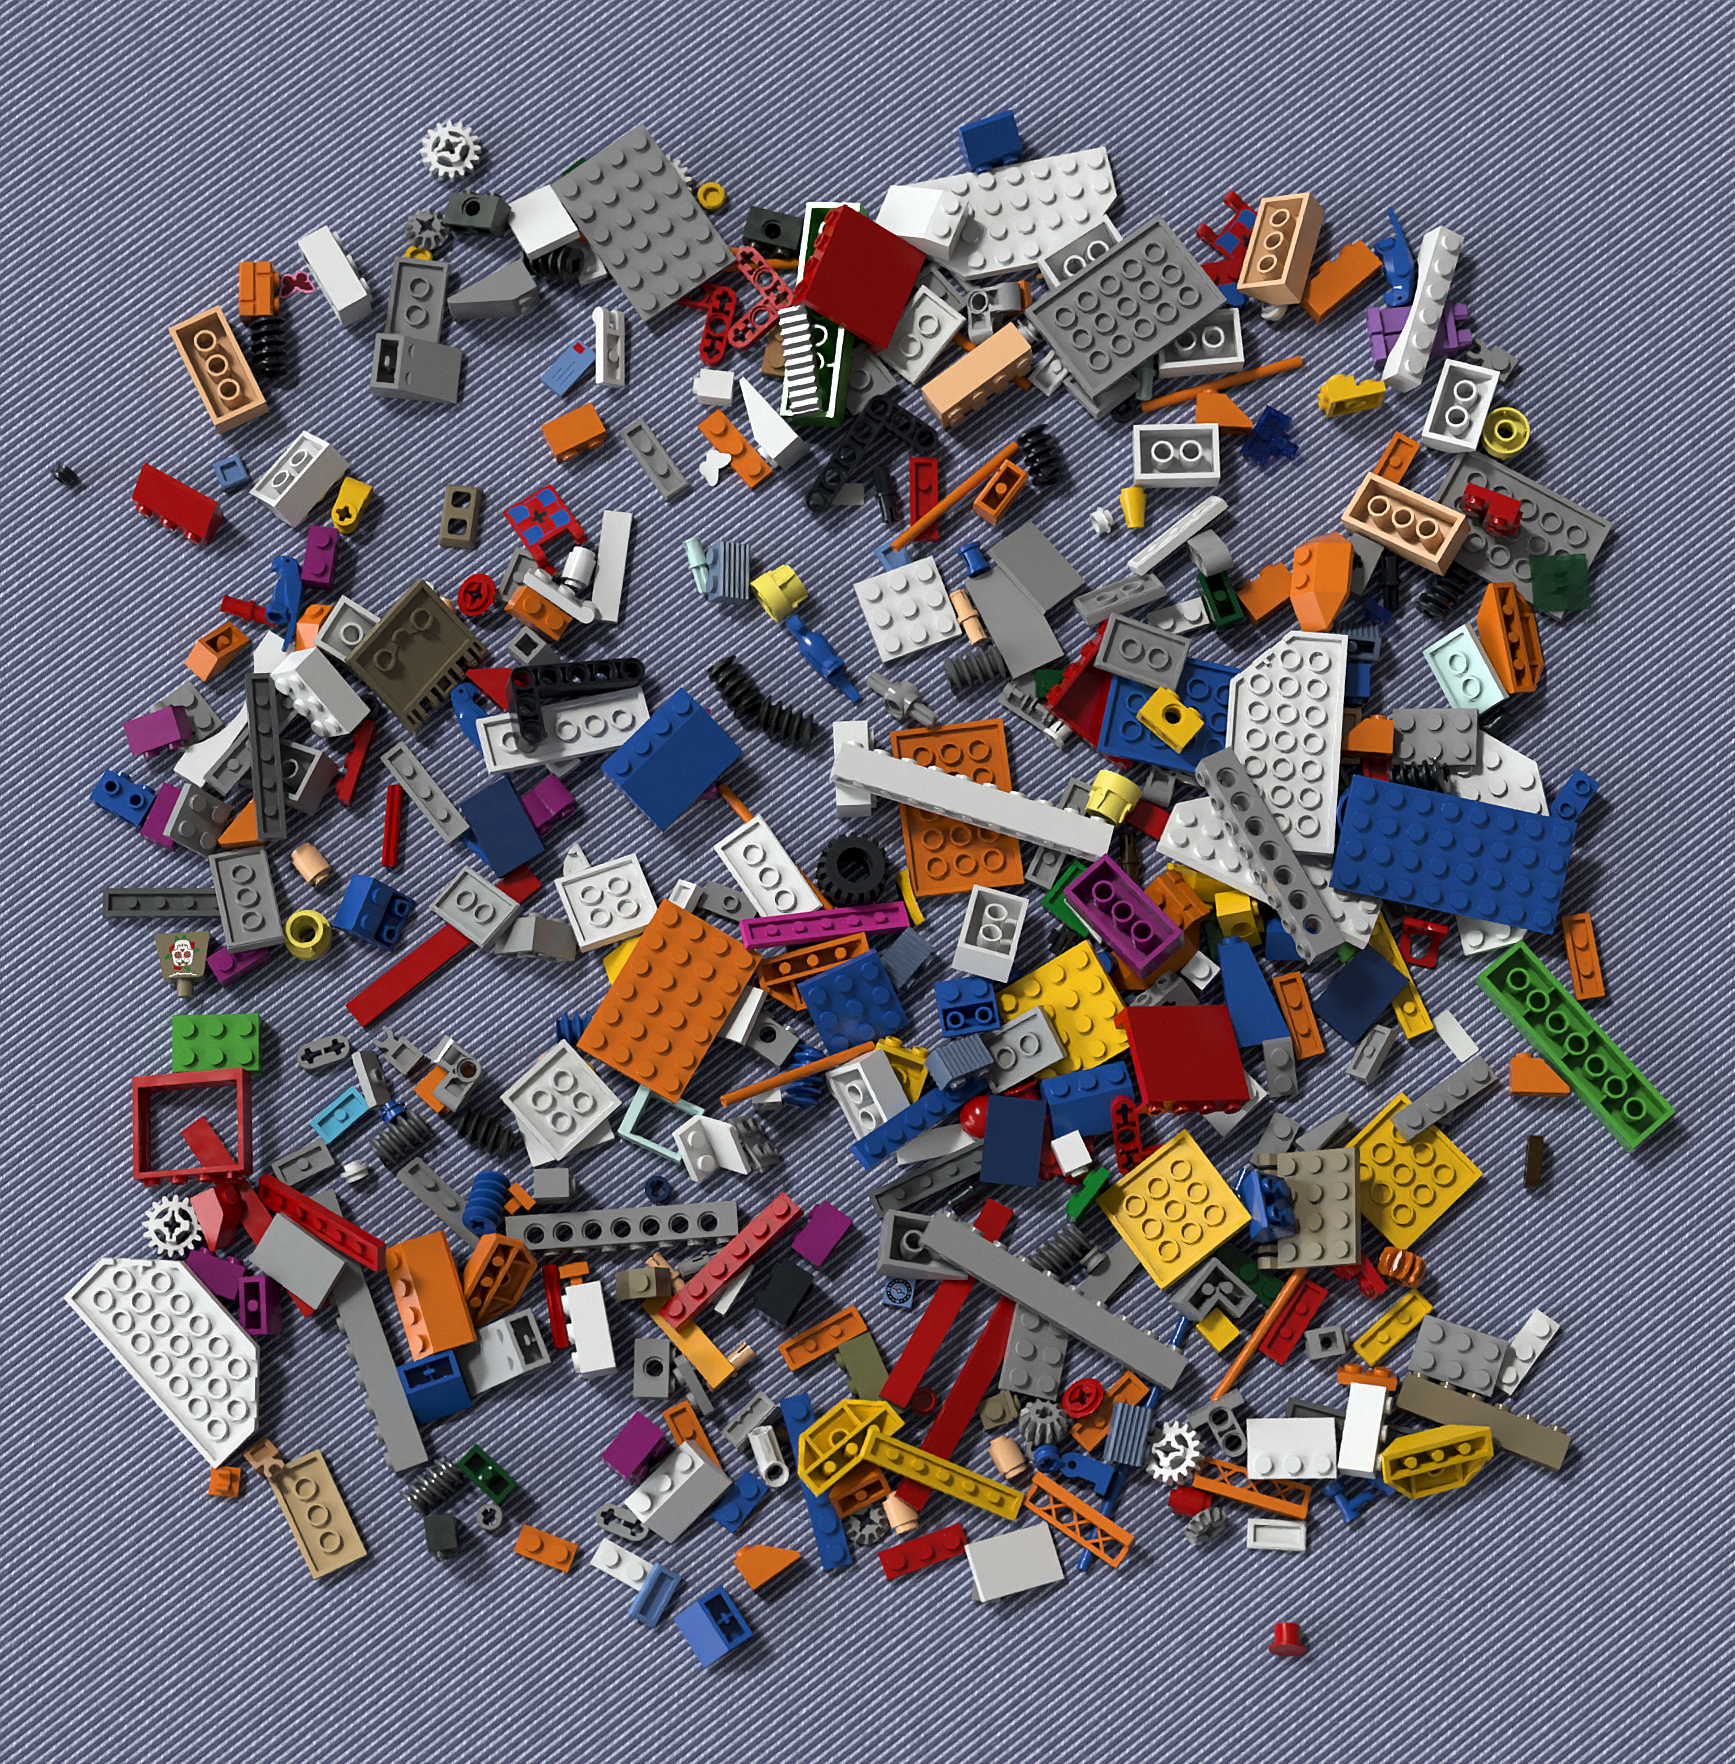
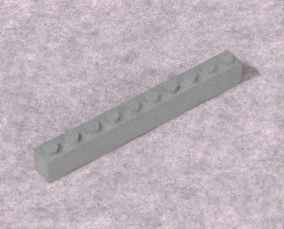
(1053, 1301)
(375, 1360)

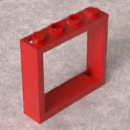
(141, 1090)

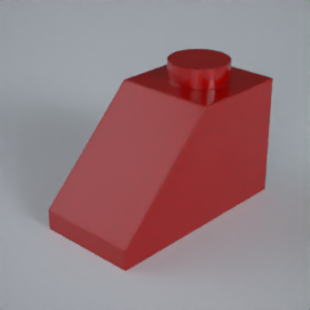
(492, 684)
(218, 1215)

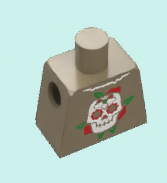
(184, 959)

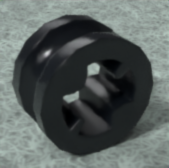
(1127, 416)
(64, 474)
(372, 715)

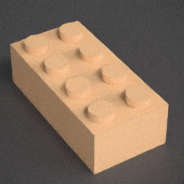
(218, 369)
(978, 376)
(1406, 523)

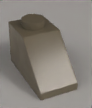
(643, 1284)

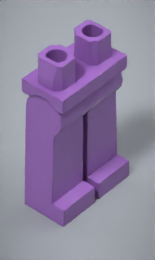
(1386, 326)

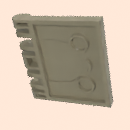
(412, 655)
(1325, 1208)

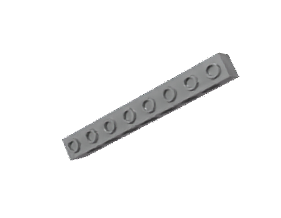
(1226, 766)
(723, 1212)

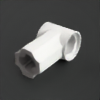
(768, 1455)

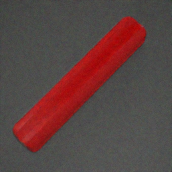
(392, 826)
(555, 1307)

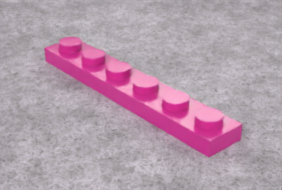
(823, 925)

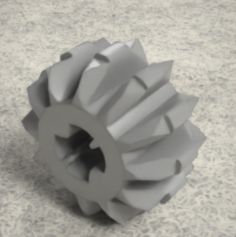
(1043, 1422)

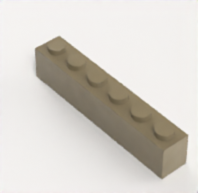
(1509, 1432)

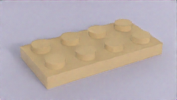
(317, 1515)

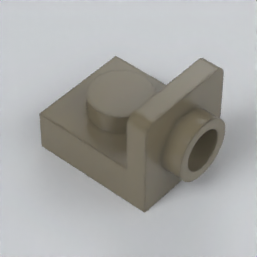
(998, 1410)

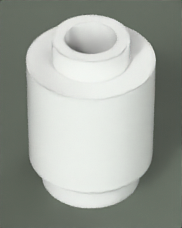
(578, 568)

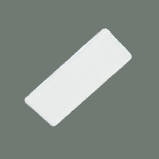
(848, 495)
(1454, 1036)

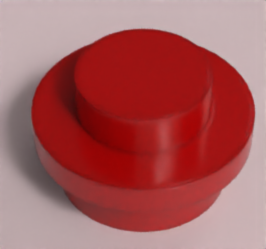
(923, 1401)

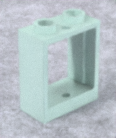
(634, 1114)

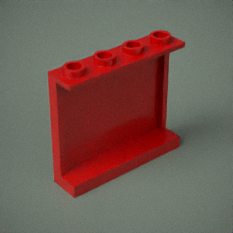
(859, 276)
(1083, 697)
(1185, 1059)

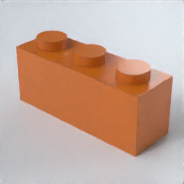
(1339, 280)

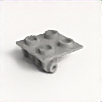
(1020, 699)
(762, 1152)

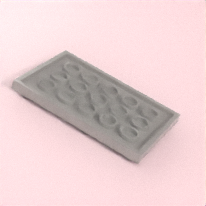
(643, 223)
(1125, 306)
(1547, 526)

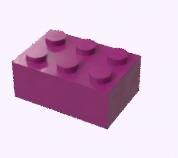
(635, 1449)

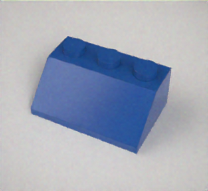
(1084, 1100)

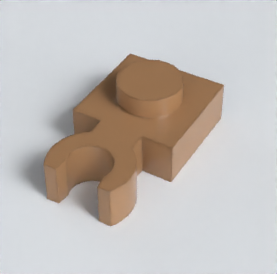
(265, 1459)

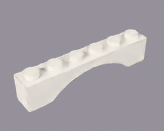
(1436, 268)
(202, 756)

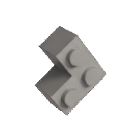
(538, 938)
(1208, 1286)

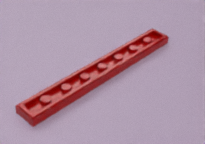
(429, 957)
(255, 1215)
(939, 1317)
(963, 1398)

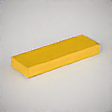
(1392, 1327)

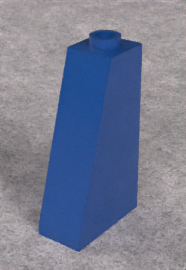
(1247, 995)

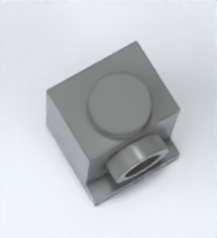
(1313, 1345)

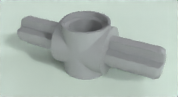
(902, 699)

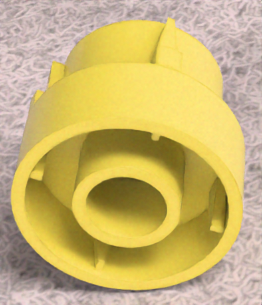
(1507, 419)
(779, 592)
(1112, 797)
(307, 920)

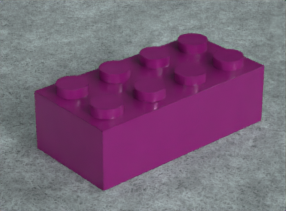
(1124, 916)

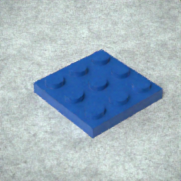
(853, 1003)

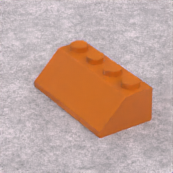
(429, 1295)

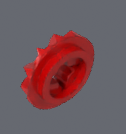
(475, 584)
(1074, 1397)

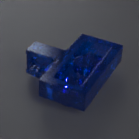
(1269, 438)

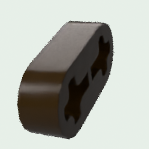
(1533, 1162)

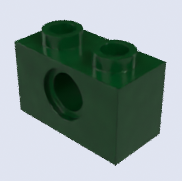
(1219, 601)
(488, 1475)

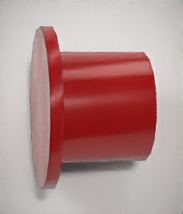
(1024, 1090)
(1287, 1640)

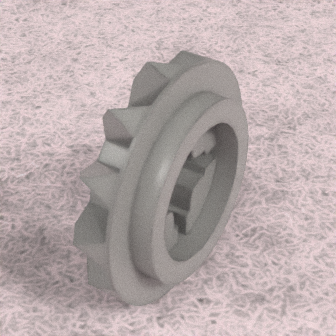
(428, 239)
(1206, 1525)
(869, 1533)

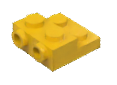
(1343, 397)
(907, 1065)

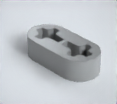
(325, 1059)
(620, 1529)

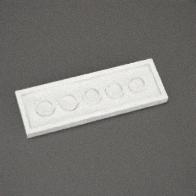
(571, 730)

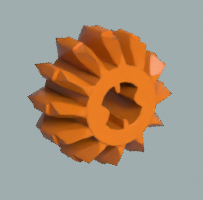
(1401, 1267)

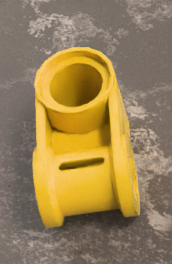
(352, 500)

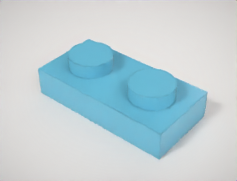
(340, 1115)

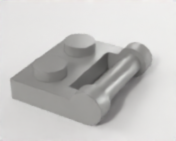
(942, 288)
(200, 715)

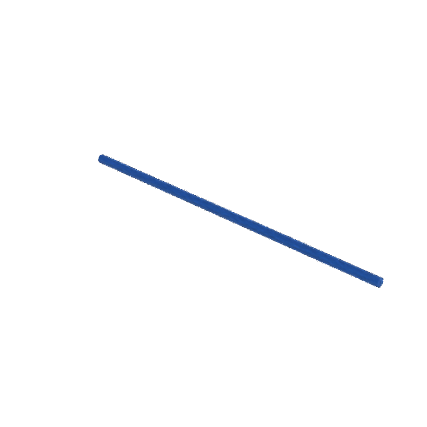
(1150, 1403)

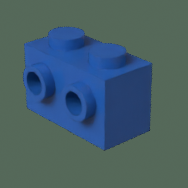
(123, 798)

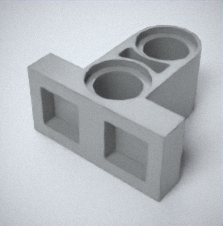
(1227, 1427)

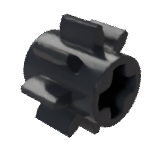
(1063, 940)

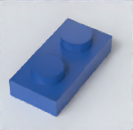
(739, 1501)

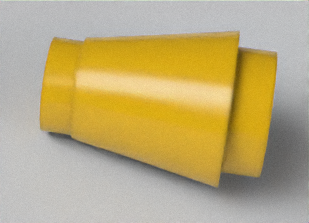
(1133, 505)

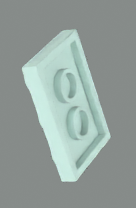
(1465, 671)

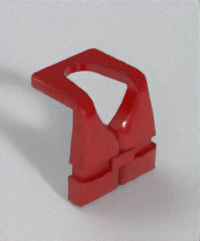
(1416, 926)

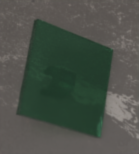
(1559, 583)

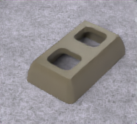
(470, 515)

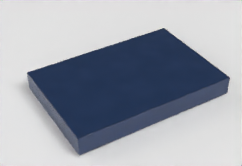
(503, 827)
(1360, 993)
(1013, 1141)

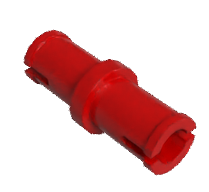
(245, 609)

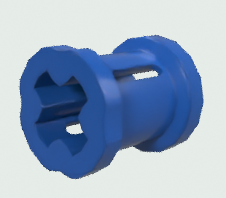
(973, 559)

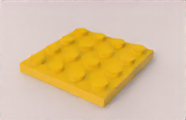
(1079, 1004)
(1408, 1182)
(1174, 1209)

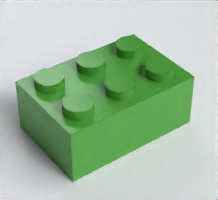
(217, 1042)

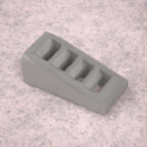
(1321, 1135)

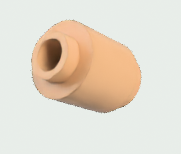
(311, 864)
(1007, 1456)
(900, 1515)

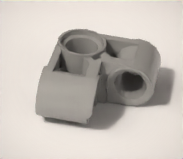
(987, 321)
(1161, 783)
(454, 1088)

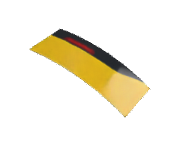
(906, 895)

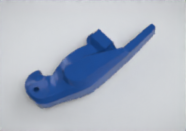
(1397, 265)
(287, 595)
(821, 656)
(467, 713)

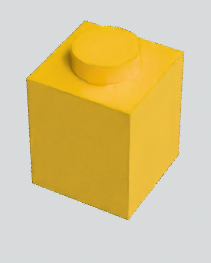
(1216, 1330)

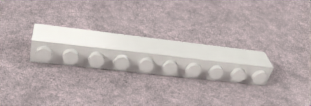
(971, 802)

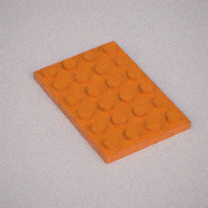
(944, 852)
(669, 1001)

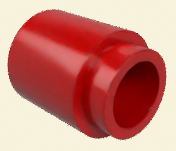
(1188, 1501)

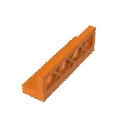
(1251, 1498)
(1084, 1510)

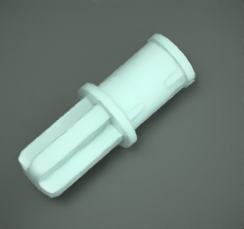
(1145, 376)
(697, 562)

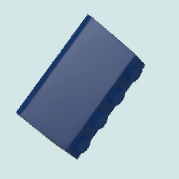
(671, 760)

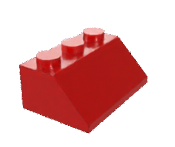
(176, 505)

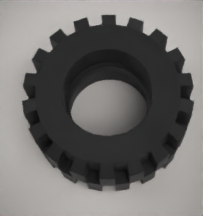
(860, 851)

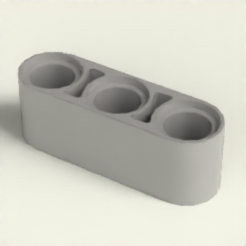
(1209, 553)

